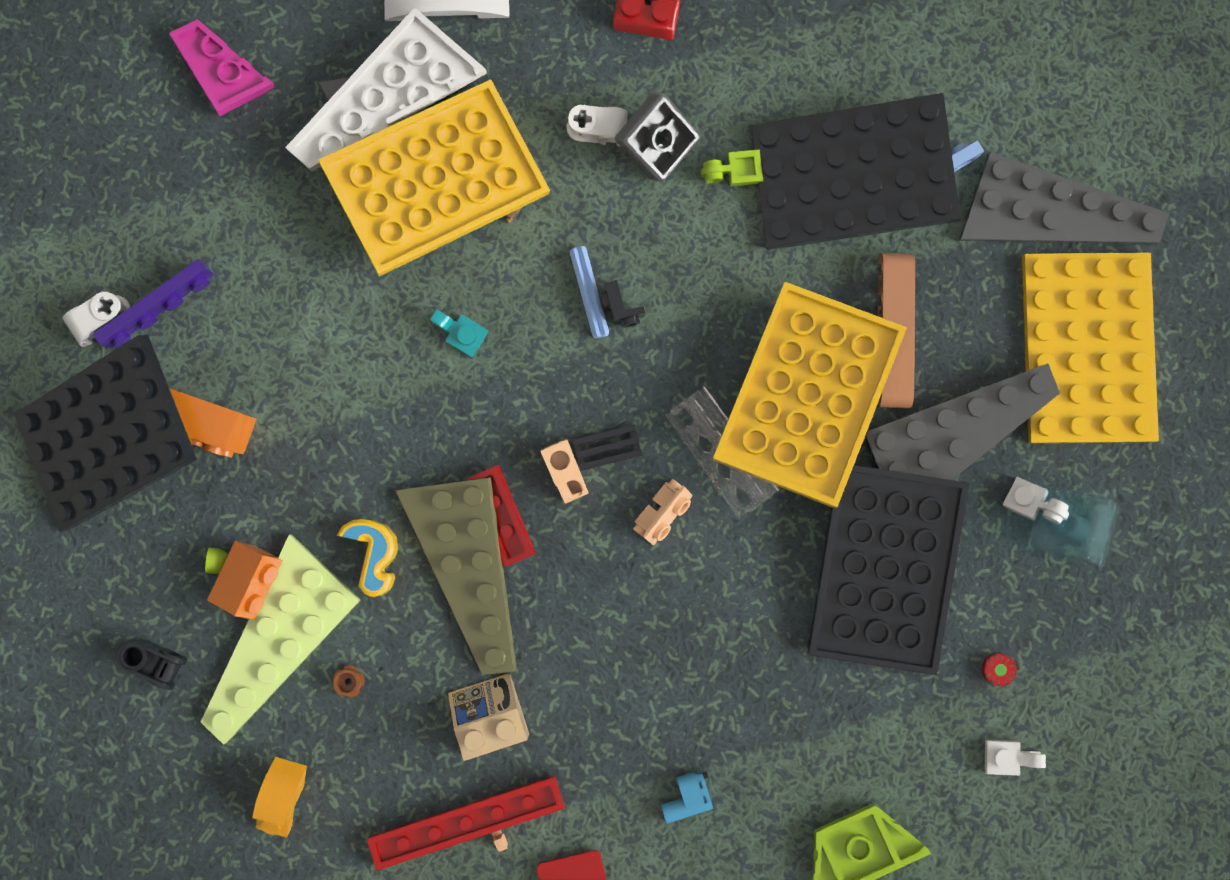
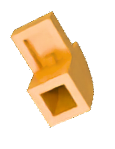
(279, 796)

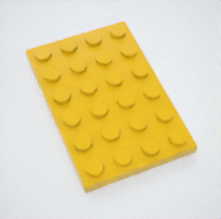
(434, 177)
(1097, 334)
(810, 394)

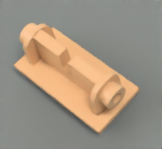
(655, 524)

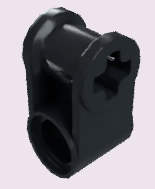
(157, 666)

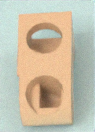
(564, 470)

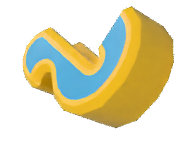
(380, 553)

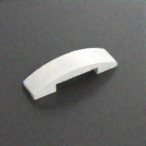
(398, 9)

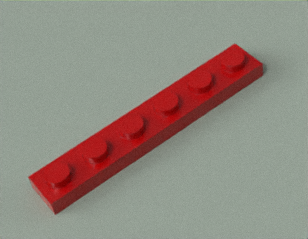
(465, 822)

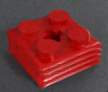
(651, 20)

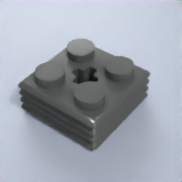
(675, 135)

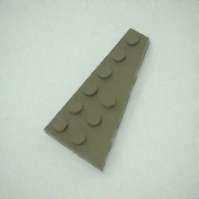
(462, 546)

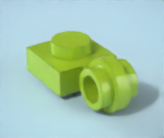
(742, 167)

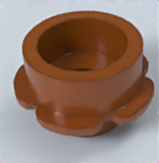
(344, 689)

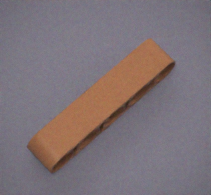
(898, 305)

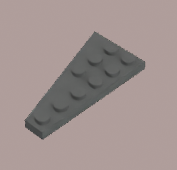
(1043, 207)
(961, 430)

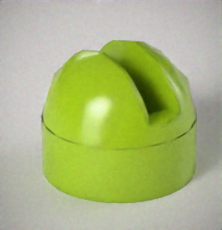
(215, 560)

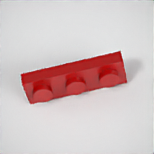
(512, 536)

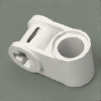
(600, 123)
(93, 315)

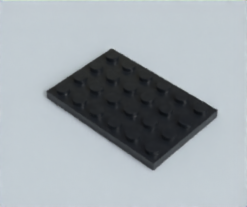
(856, 172)
(105, 434)
(888, 570)

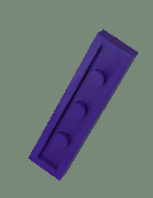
(144, 312)

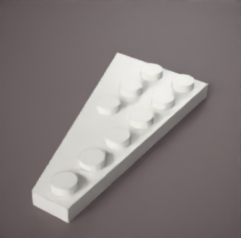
(395, 82)

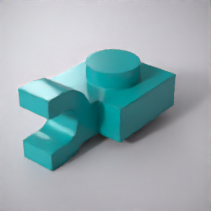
(463, 334)

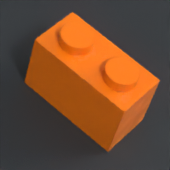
(244, 580)

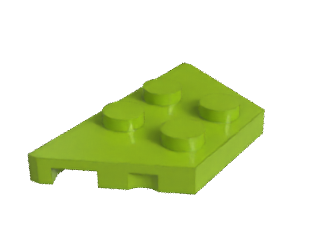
(863, 846)

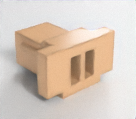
(500, 840)

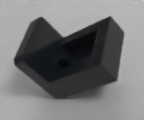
(613, 302)

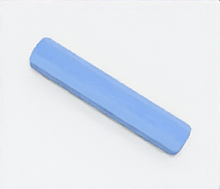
(589, 292)

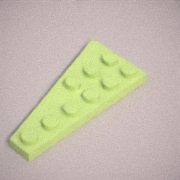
(295, 618)

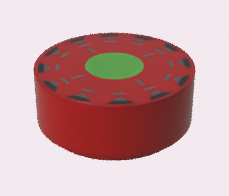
(999, 669)

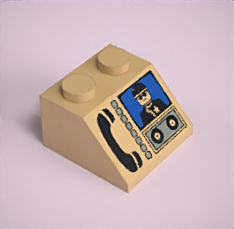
(487, 717)

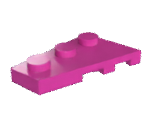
(219, 71)

